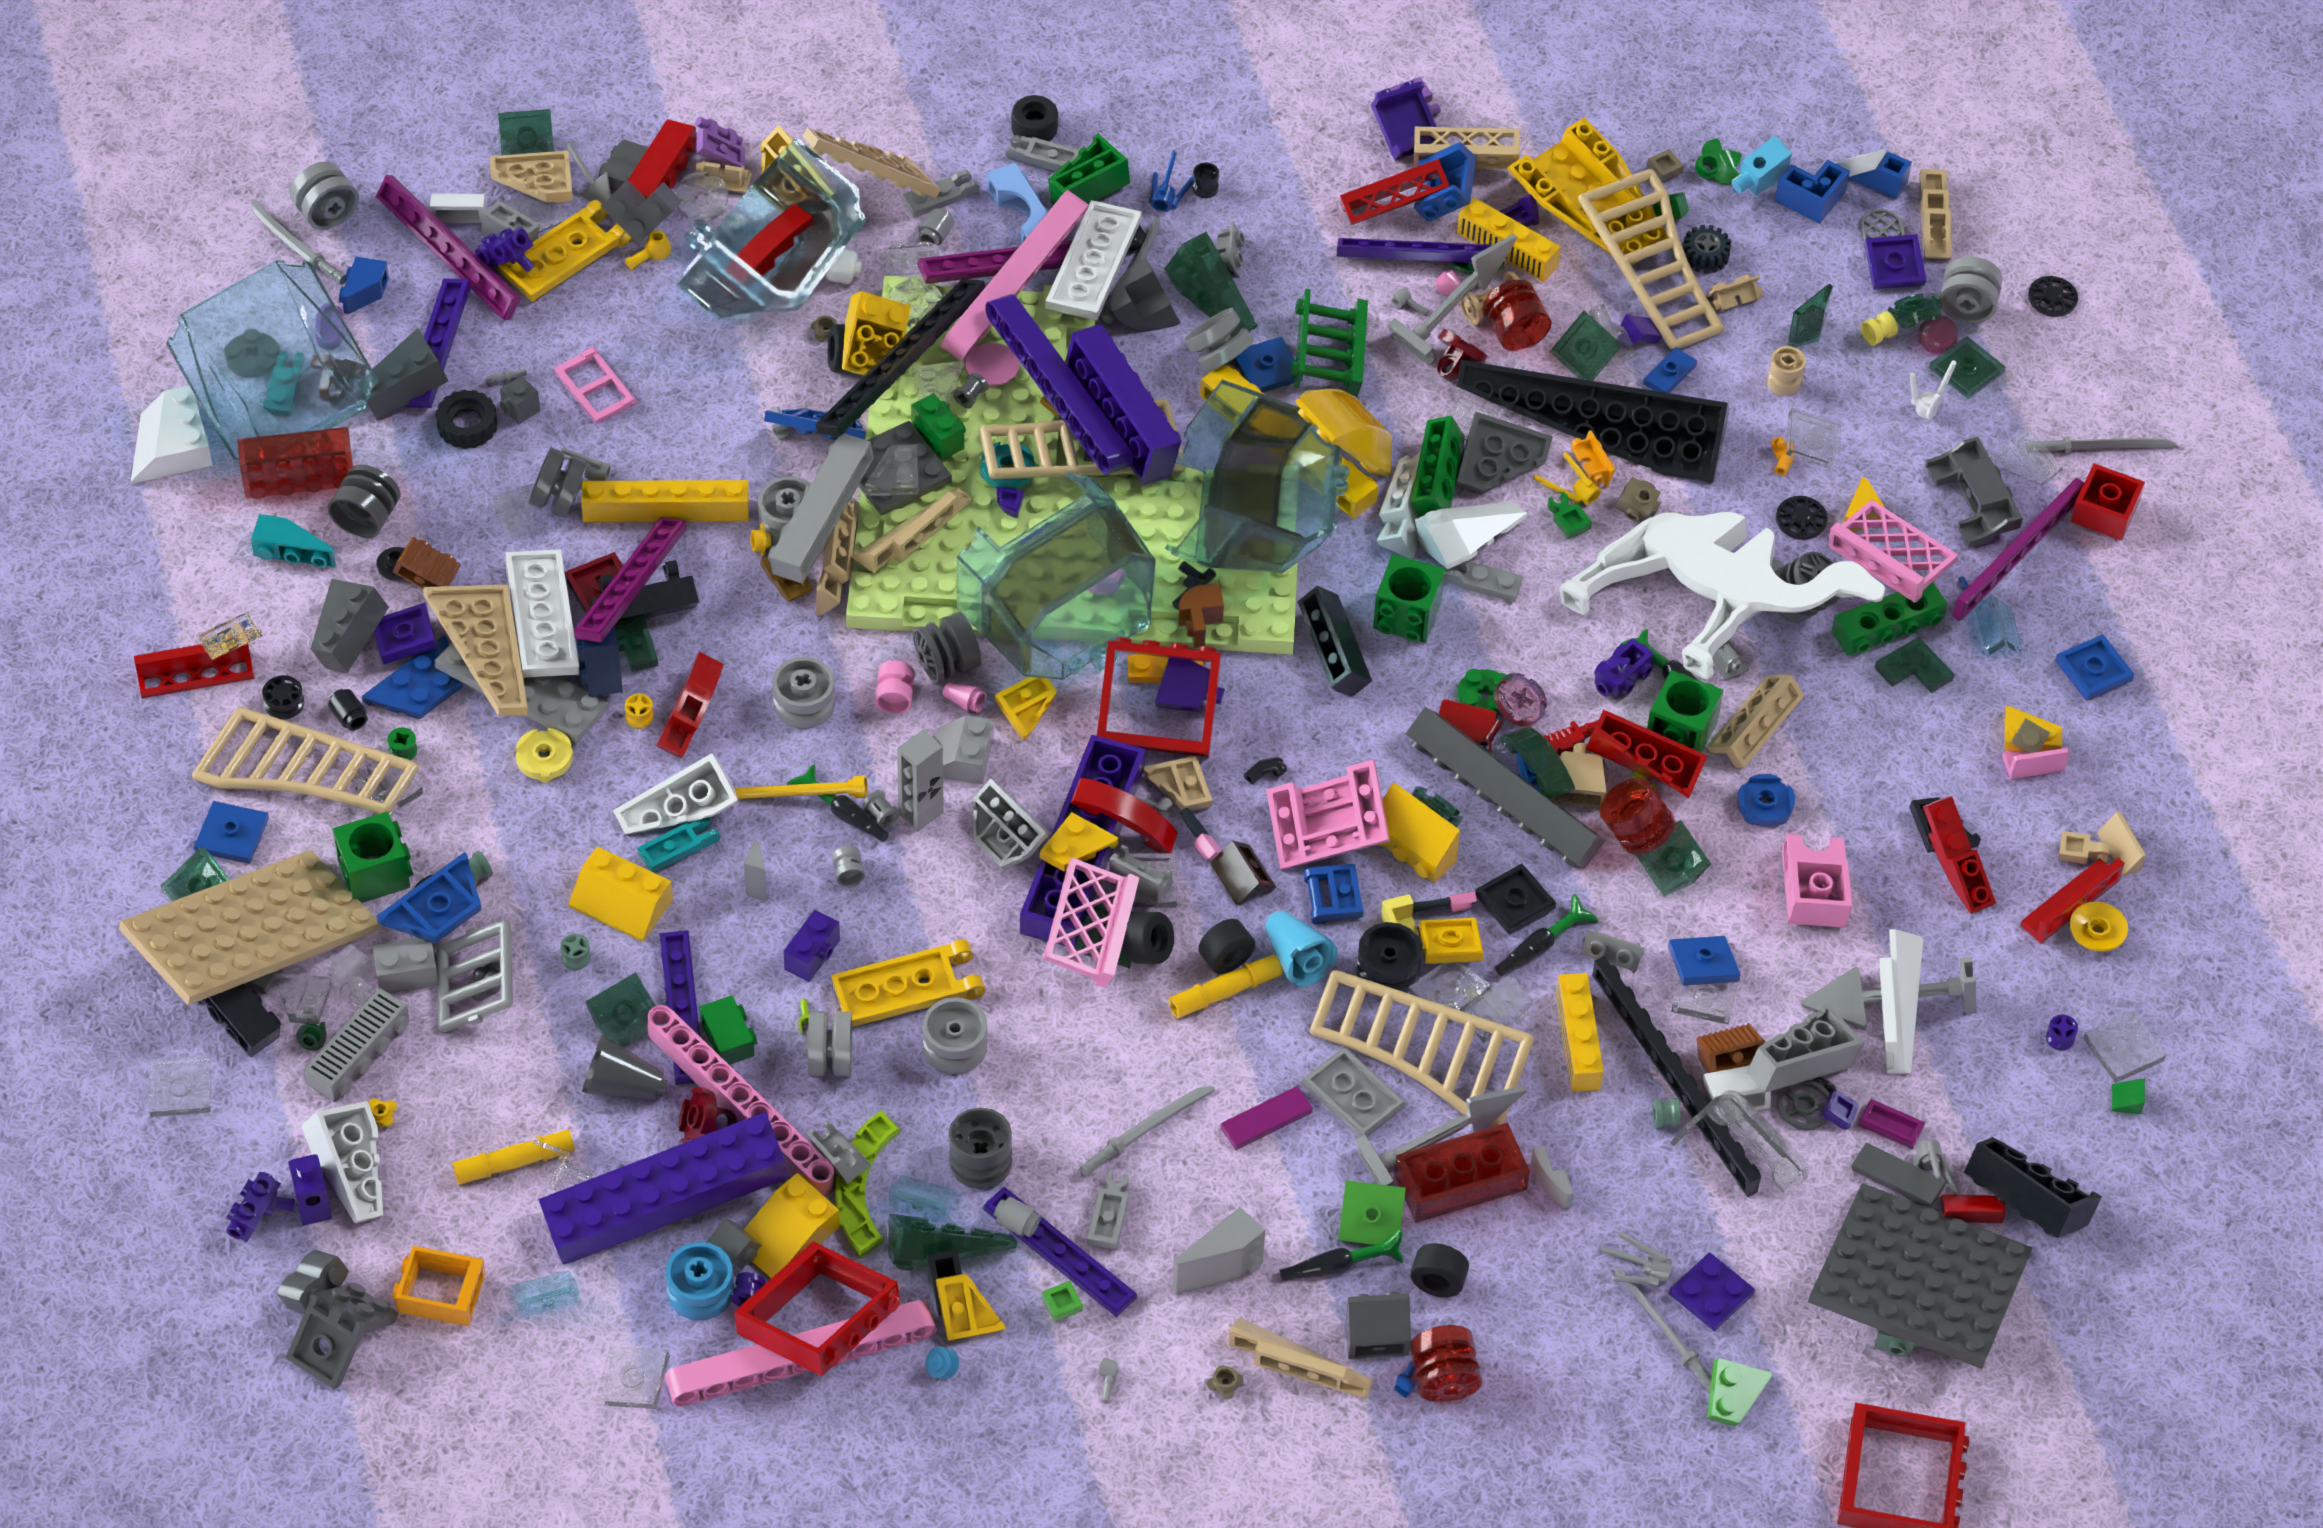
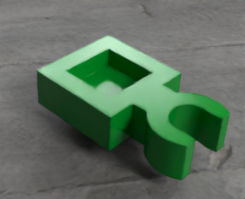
(1569, 518)

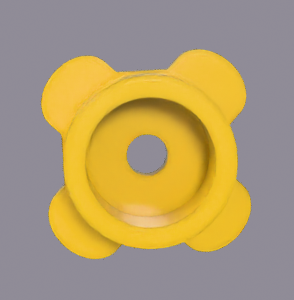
(760, 540)
(386, 1118)

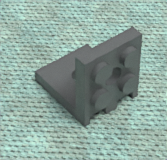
(341, 1319)

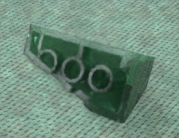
(1205, 280)
(914, 1238)

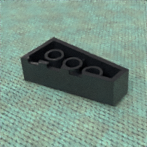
(245, 1018)
(2031, 1188)

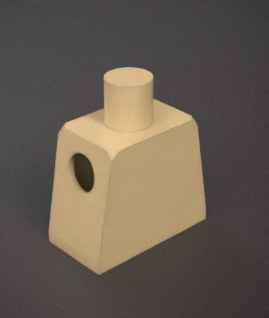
(1587, 775)

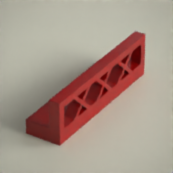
(1392, 186)
(192, 661)
(2082, 889)

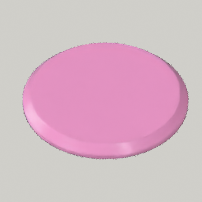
(993, 362)

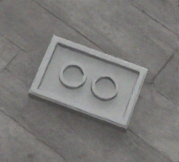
(1353, 1093)

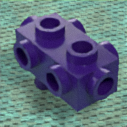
(506, 247)
(1616, 674)
(259, 1200)

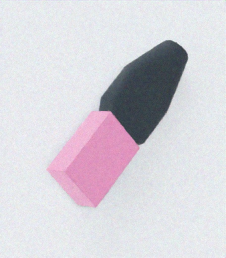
(1204, 843)
(1456, 902)

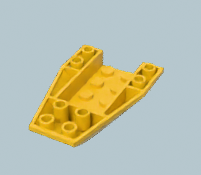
(1577, 166)
(1350, 426)

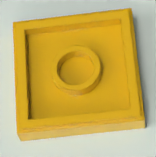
(1450, 940)

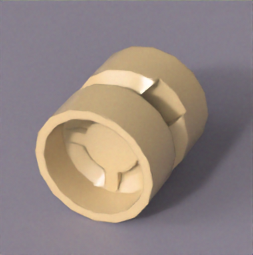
(1786, 371)

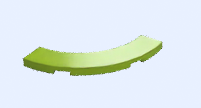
(850, 1197)

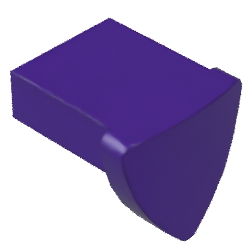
(1524, 211)
(1640, 329)

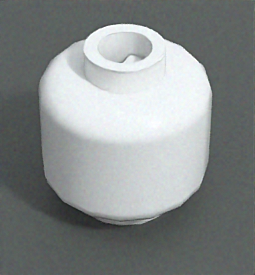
(845, 267)

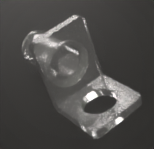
(1601, 315)
(563, 1170)

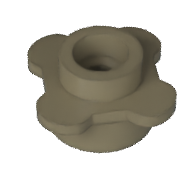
(821, 323)
(1225, 1373)

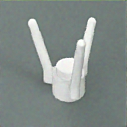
(1928, 402)

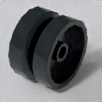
(1389, 956)

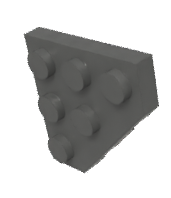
(1498, 453)

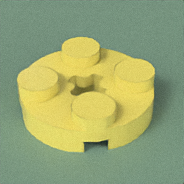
(544, 768)

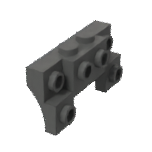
(1981, 488)

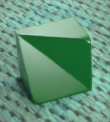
(1678, 205)

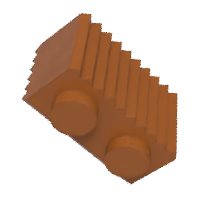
(425, 565)
(1728, 1048)

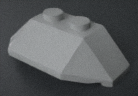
(1005, 827)

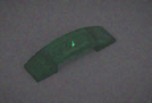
(1541, 758)

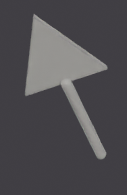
(598, 189)

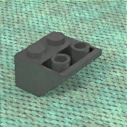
(1378, 1325)

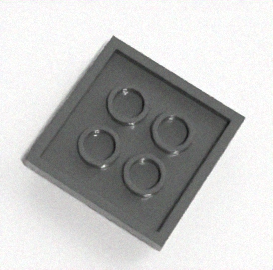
(931, 471)

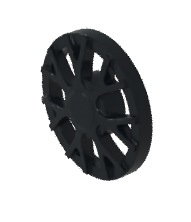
(2053, 296)
(1801, 517)

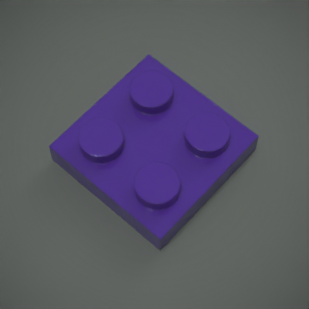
(1895, 261)
(405, 633)
(1712, 1291)

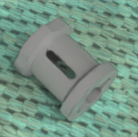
(880, 814)

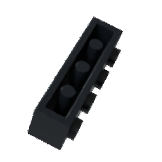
(1334, 641)

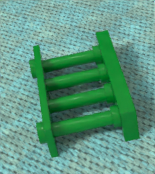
(1354, 337)

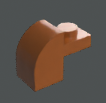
(1200, 607)

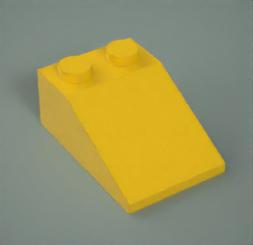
(790, 1222)

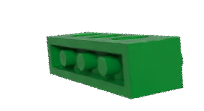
(1437, 465)
(1887, 619)

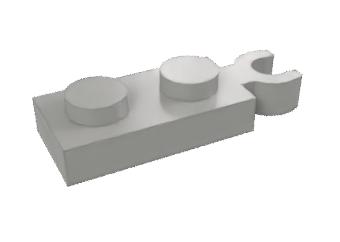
(1109, 1213)

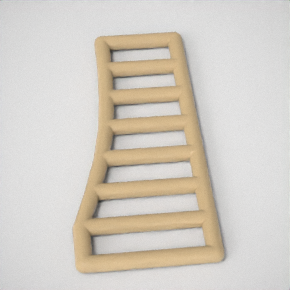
(1624, 261)
(1046, 469)
(312, 786)
(1443, 1014)

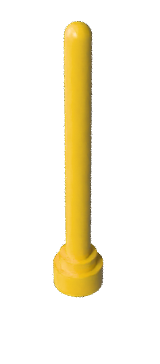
(854, 787)

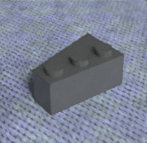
(404, 375)
(346, 623)

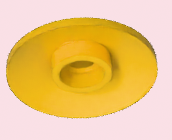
(2099, 917)

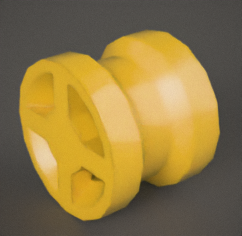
(634, 705)

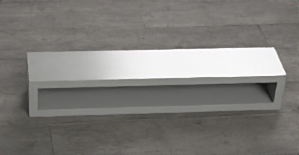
(820, 508)

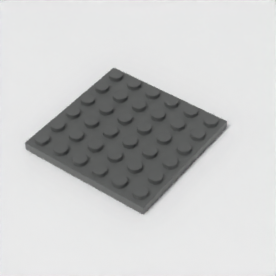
(1921, 1275)

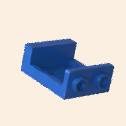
(1459, 169)

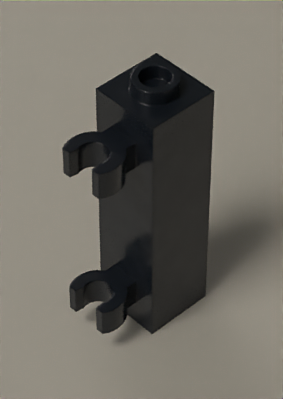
(660, 597)

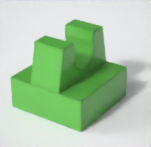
(1062, 1301)

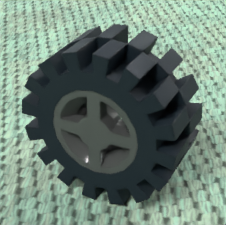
(1707, 248)

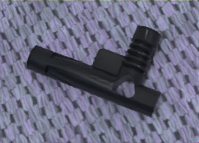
(1194, 579)

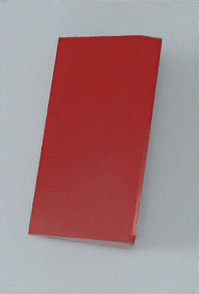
(1469, 719)
(1973, 1208)

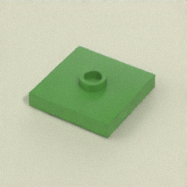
(1370, 1212)

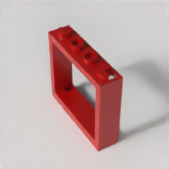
(1177, 651)
(790, 1280)
(1909, 1424)

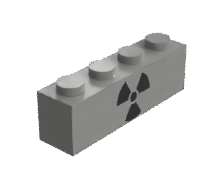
(920, 780)

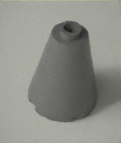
(622, 1074)

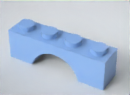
(1011, 189)

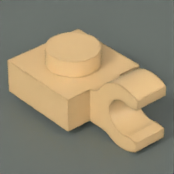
(2078, 848)

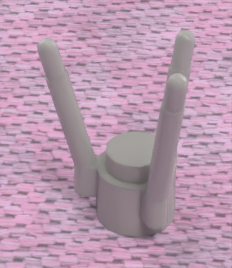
(594, 470)
(1931, 1159)
(1655, 1267)

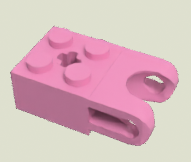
(1816, 883)

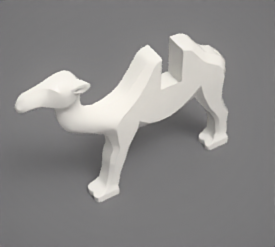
(1701, 559)

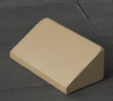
(2122, 843)

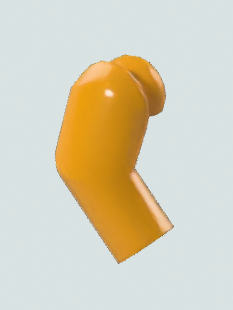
(1784, 461)

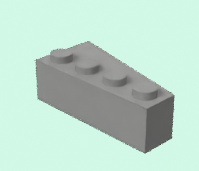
(1805, 1052)

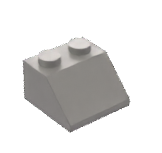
(966, 748)
(405, 965)

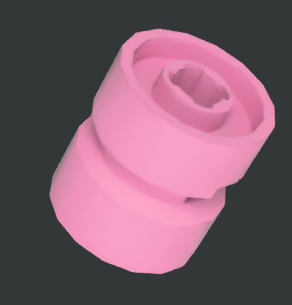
(894, 687)

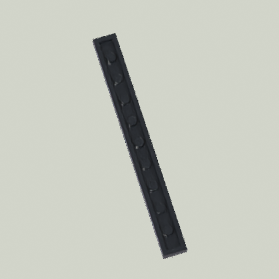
(899, 358)
(1670, 1067)

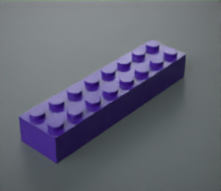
(1104, 762)
(664, 1188)

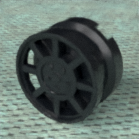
(281, 698)

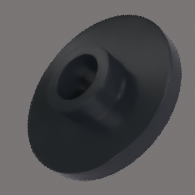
(386, 562)

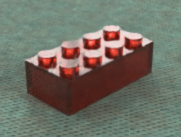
(294, 462)
(1461, 1172)

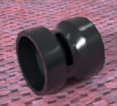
(1205, 180)

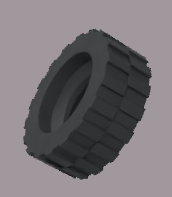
(468, 436)

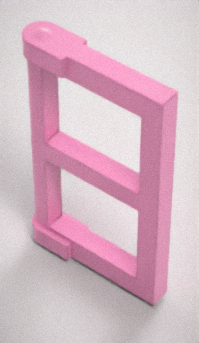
(610, 377)

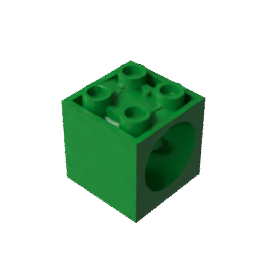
(1410, 581)
(1688, 697)
(371, 837)

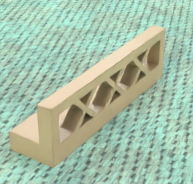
(1488, 156)
(1757, 719)

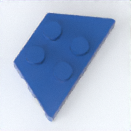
(805, 420)
(416, 685)
(436, 904)

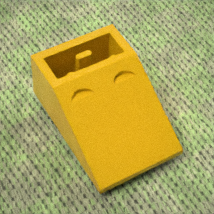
(872, 330)

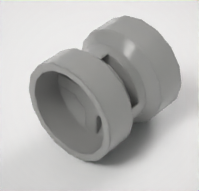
(848, 865)

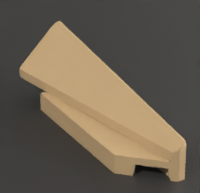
(913, 532)
(837, 560)
(1295, 1360)

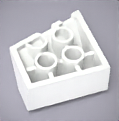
(170, 437)

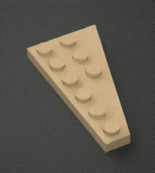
(883, 165)
(485, 635)

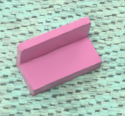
(2023, 764)

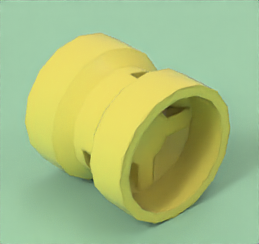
(1881, 327)

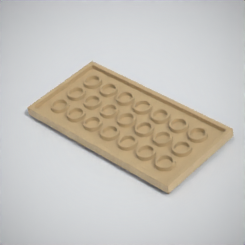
(248, 926)

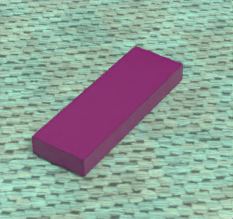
(1266, 1118)

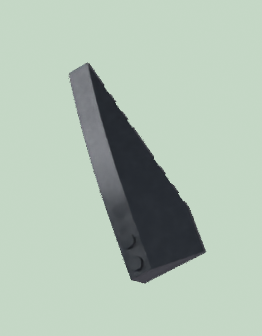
(1644, 426)

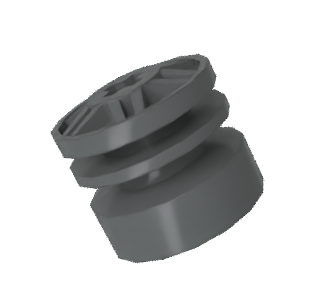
(364, 501)
(1803, 571)
(947, 647)
(980, 1147)

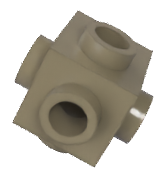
(1638, 500)

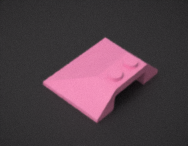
(1328, 817)

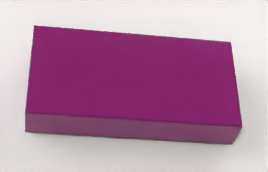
(1891, 1123)

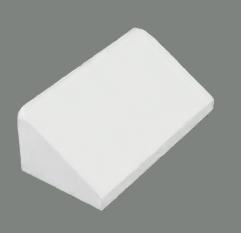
(1863, 162)

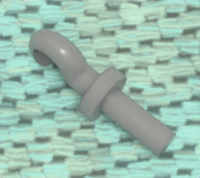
(506, 376)

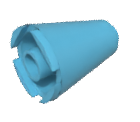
(1300, 948)

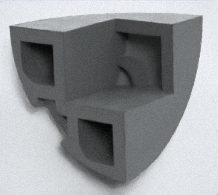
(1141, 300)

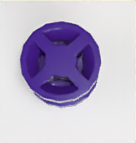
(2067, 1027)
(747, 1285)

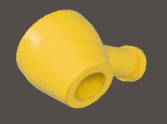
(656, 248)

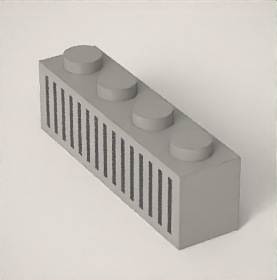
(357, 1045)

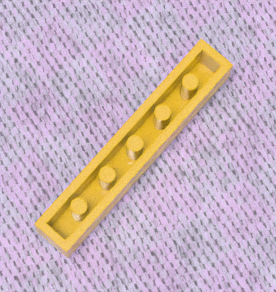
(665, 498)

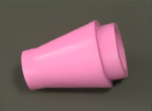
(966, 696)

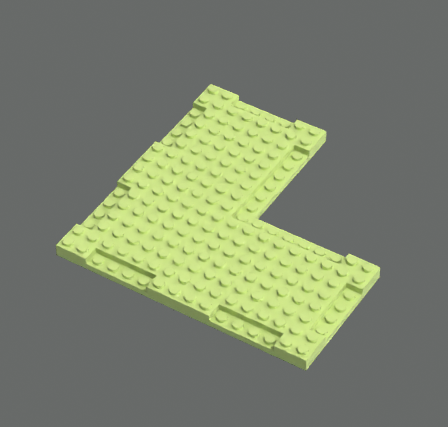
(924, 586)

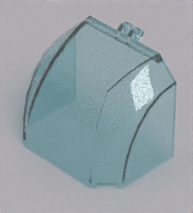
(272, 356)

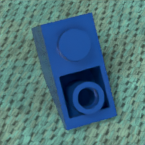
(1888, 177)
(364, 283)

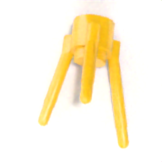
(1585, 489)

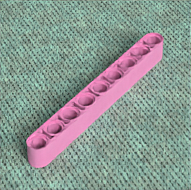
(1015, 273)
(735, 1088)
(758, 1365)

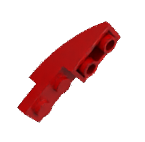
(690, 705)
(1956, 857)

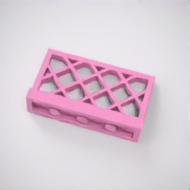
(1879, 560)
(1114, 930)

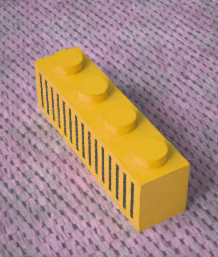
(1530, 251)
(1579, 1032)

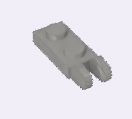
(1040, 152)
(948, 194)
(1485, 580)

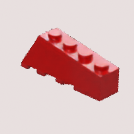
(1646, 752)

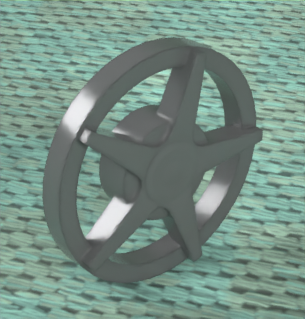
(1803, 1104)

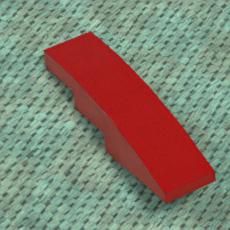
(775, 239)

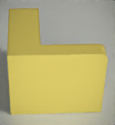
(1399, 911)

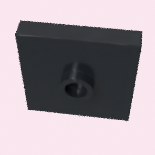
(1515, 898)

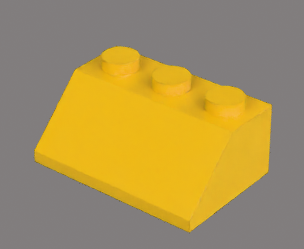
(1419, 834)
(621, 894)

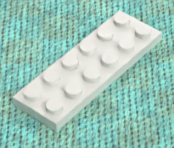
(1093, 260)
(541, 613)

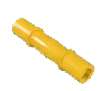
(1225, 986)
(510, 1157)

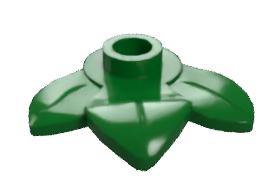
(1720, 161)

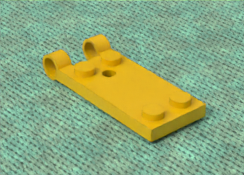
(558, 257)
(894, 985)

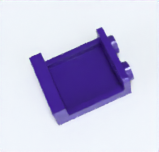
(1399, 114)

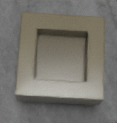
(1665, 165)
(2030, 737)

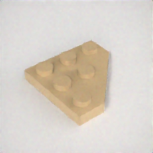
(535, 174)

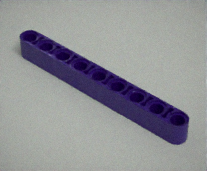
(1059, 384)

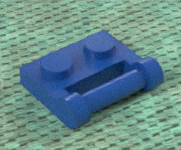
(1343, 893)

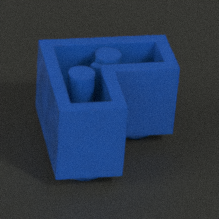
(1812, 194)

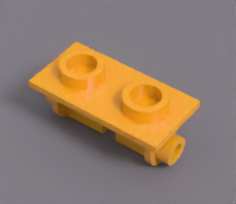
(1599, 467)

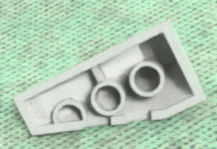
(1458, 532)
(685, 797)
(348, 1156)

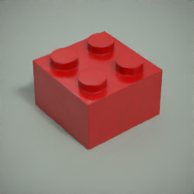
(2107, 501)

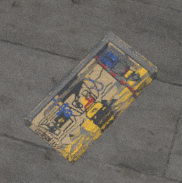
(230, 635)

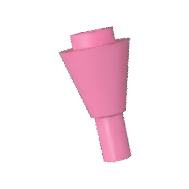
(1447, 282)

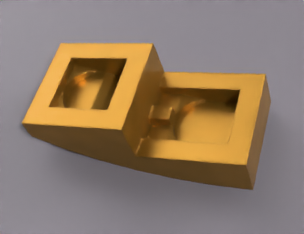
(787, 588)

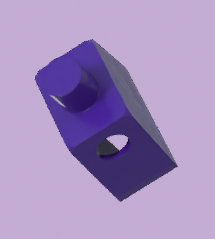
(1185, 686)
(308, 1182)

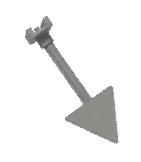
(1485, 267)
(1848, 998)
(1481, 1112)

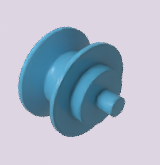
(942, 1362)

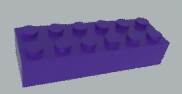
(1124, 402)

